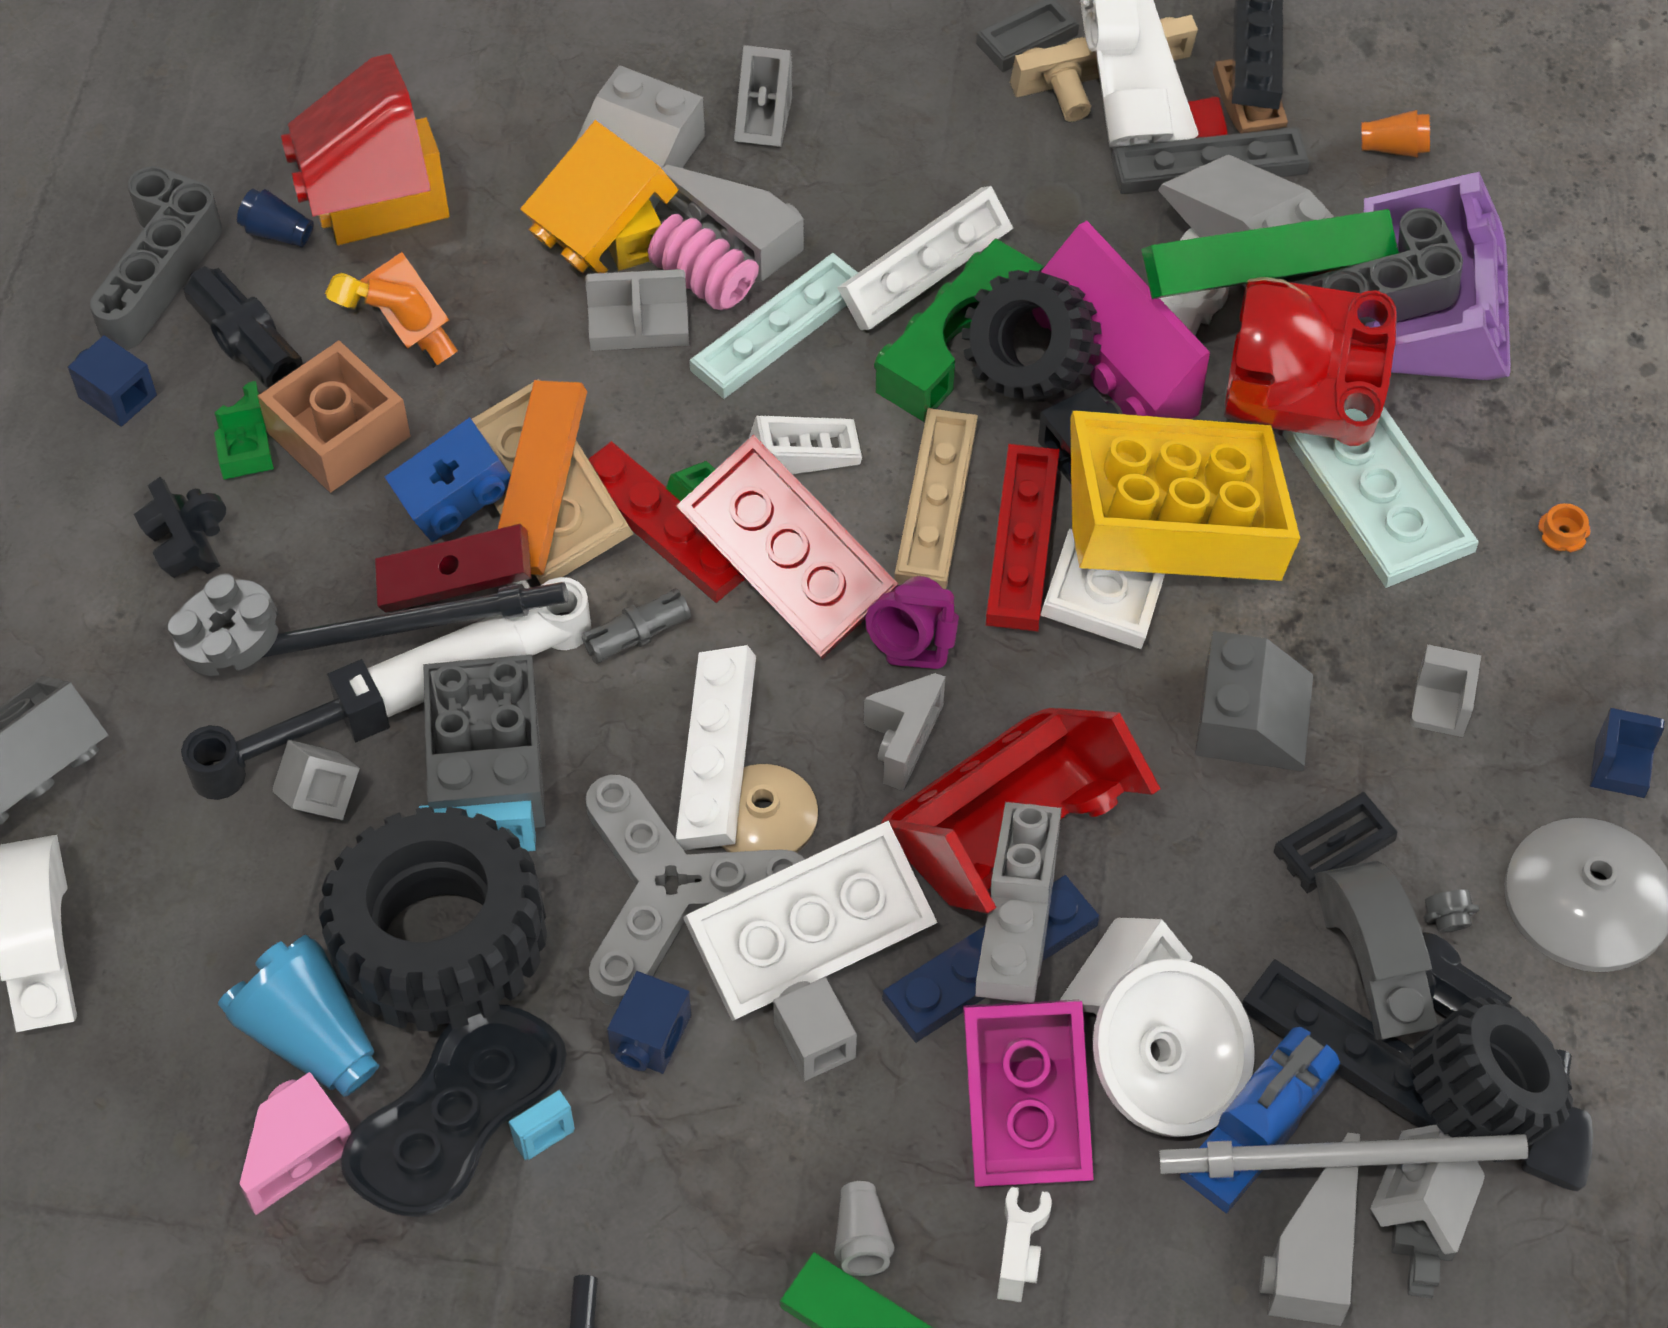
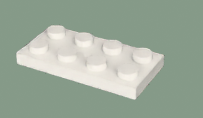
(809, 920)

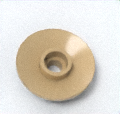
(782, 825)

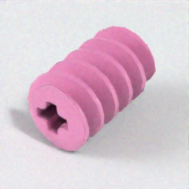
(708, 263)

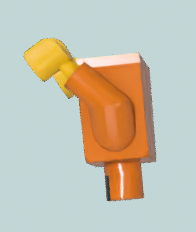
(404, 303)

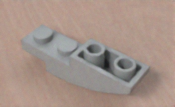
(1022, 898)

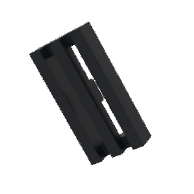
(1301, 865)

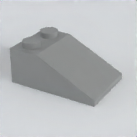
(650, 117)
(1239, 197)

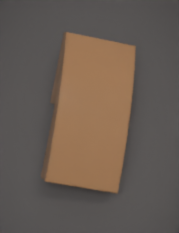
(1246, 117)

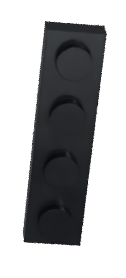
(1258, 53)
(1374, 1065)

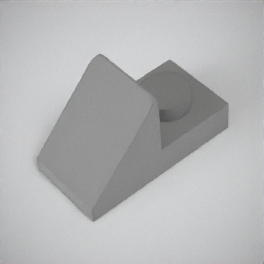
(907, 719)

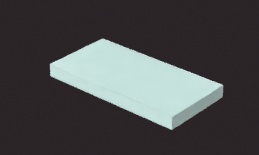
(1386, 500)

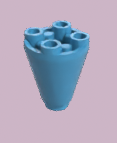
(303, 1015)

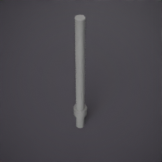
(1222, 1159)

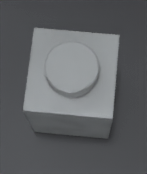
(814, 1027)

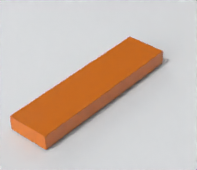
(543, 464)

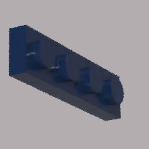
(948, 982)

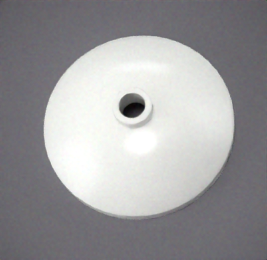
(1201, 1043)

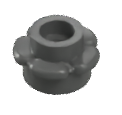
(1450, 910)

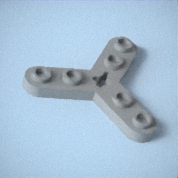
(649, 856)

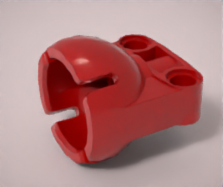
(1311, 359)

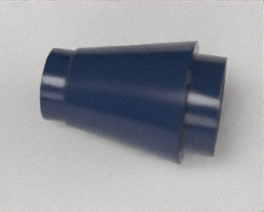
(273, 219)

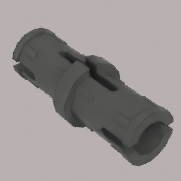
(636, 625)

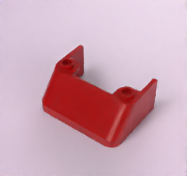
(1047, 759)

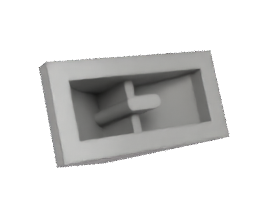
(764, 95)

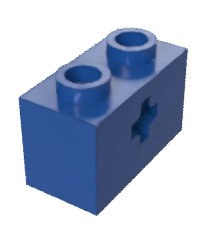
(450, 480)

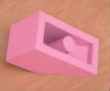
(291, 1141)

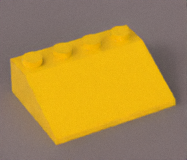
(1179, 497)

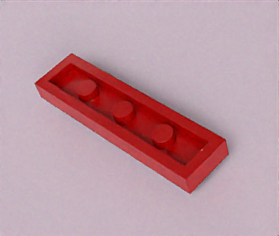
(656, 519)
(1022, 538)

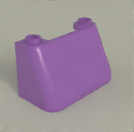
(1473, 333)

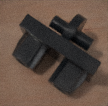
(186, 523)

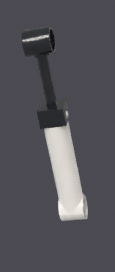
(373, 694)

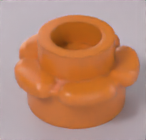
(1566, 518)

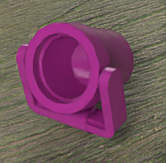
(906, 620)

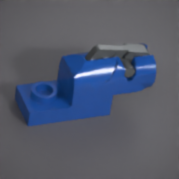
(1268, 1109)

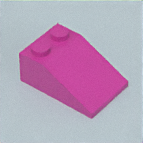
(1028, 1093)

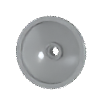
(1582, 918)

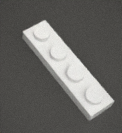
(925, 258)
(716, 748)

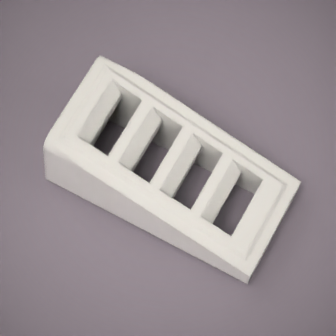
(801, 430)

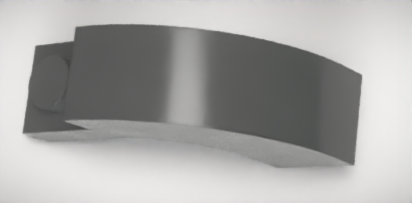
(1387, 942)

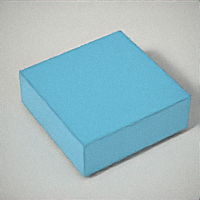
(542, 1125)

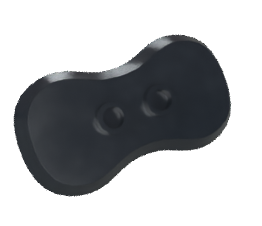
(430, 1140)

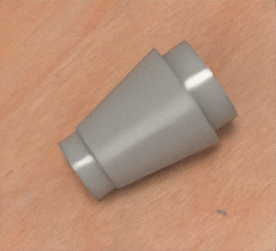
(862, 1231)

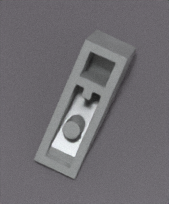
(741, 215)
(1314, 1254)

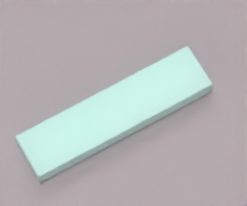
(773, 328)

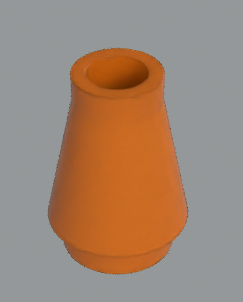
(1399, 134)

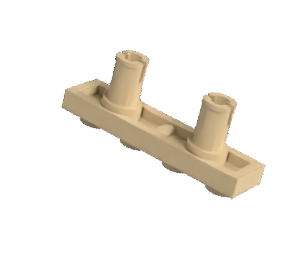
(1072, 63)

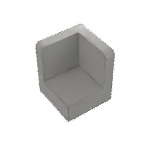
(1445, 690)
(315, 780)

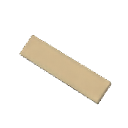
(936, 496)

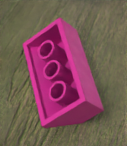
(1146, 352)

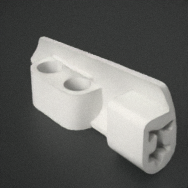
(1136, 73)

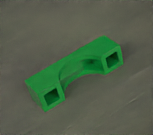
(919, 367)

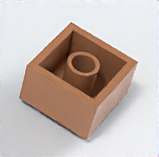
(334, 416)

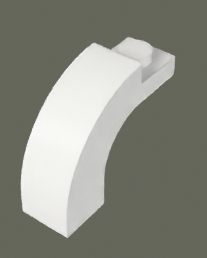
(31, 934)

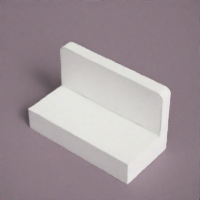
(1121, 949)

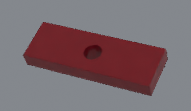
(453, 568)

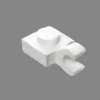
(1020, 1259)

